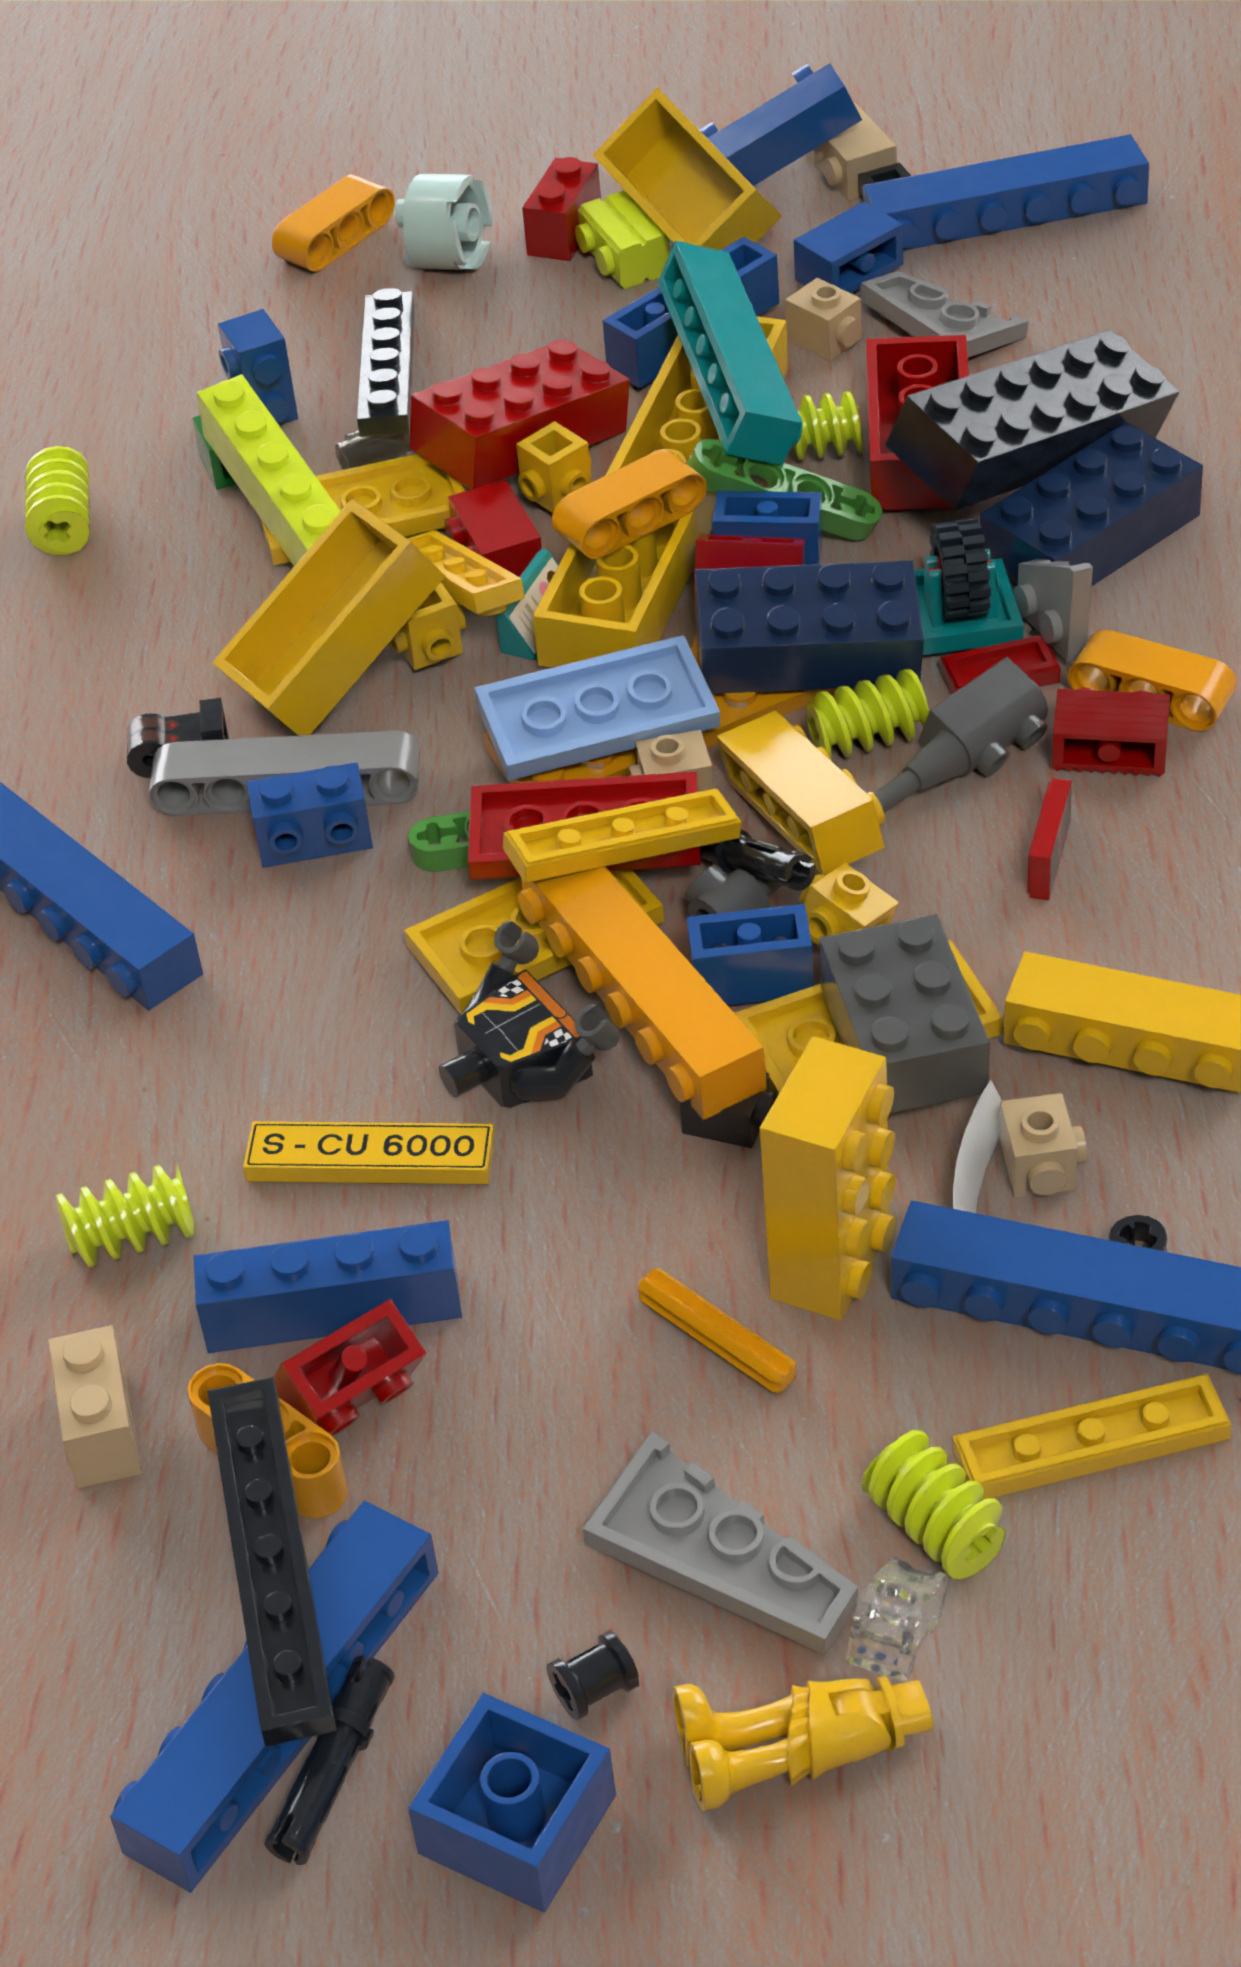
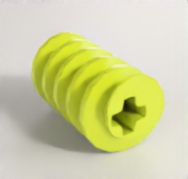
(829, 425)
(57, 500)
(867, 712)
(126, 1215)
(936, 1504)

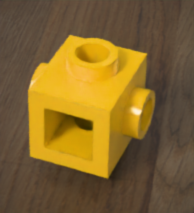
(552, 465)
(432, 631)
(845, 903)

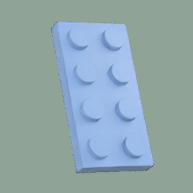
(595, 707)

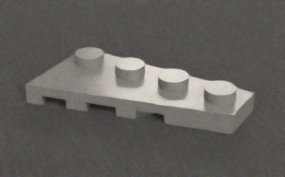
(698, 1538)

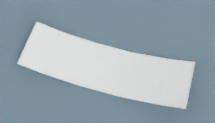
(976, 1149)

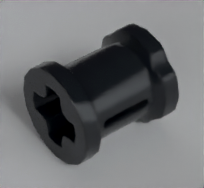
(593, 1675)

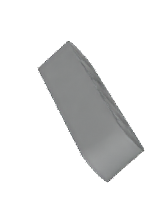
(215, 773)

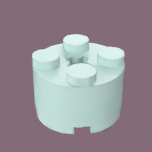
(444, 221)

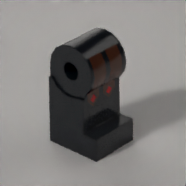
(152, 731)

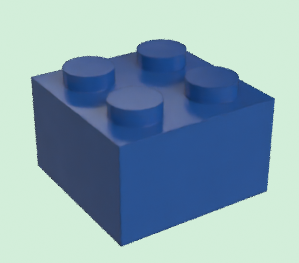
(513, 1801)

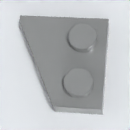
(1056, 602)

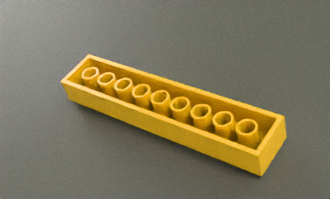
(632, 592)

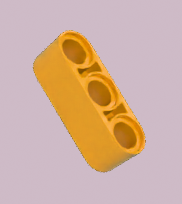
(333, 222)
(629, 503)
(1126, 663)
(311, 1450)

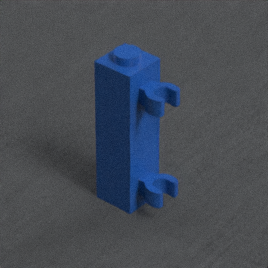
(787, 124)

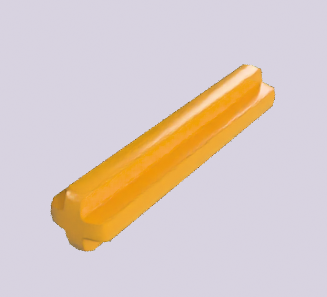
(717, 1330)

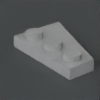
(926, 311)

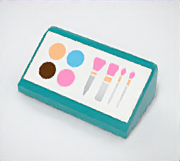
(516, 623)

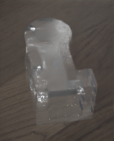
(895, 1618)

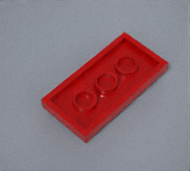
(527, 804)

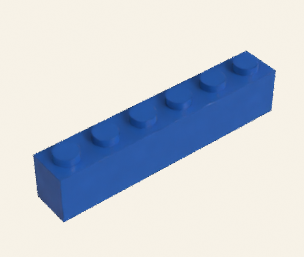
(1014, 191)
(92, 907)
(1069, 1285)
(217, 1764)

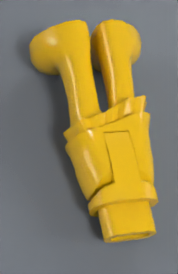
(824, 1725)

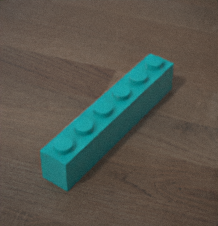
(729, 354)

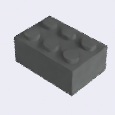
(905, 999)

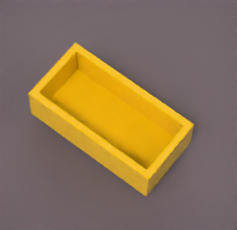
(683, 178)
(329, 618)
(828, 1178)

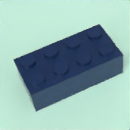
(1097, 505)
(806, 625)

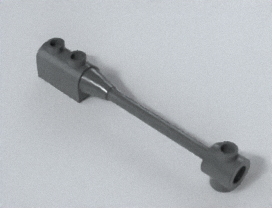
(958, 737)

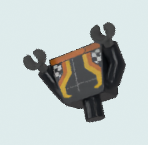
(519, 1036)

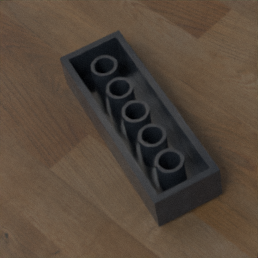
(1026, 417)

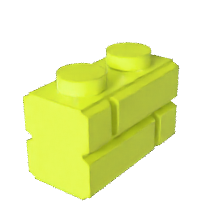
(622, 239)

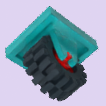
(964, 592)

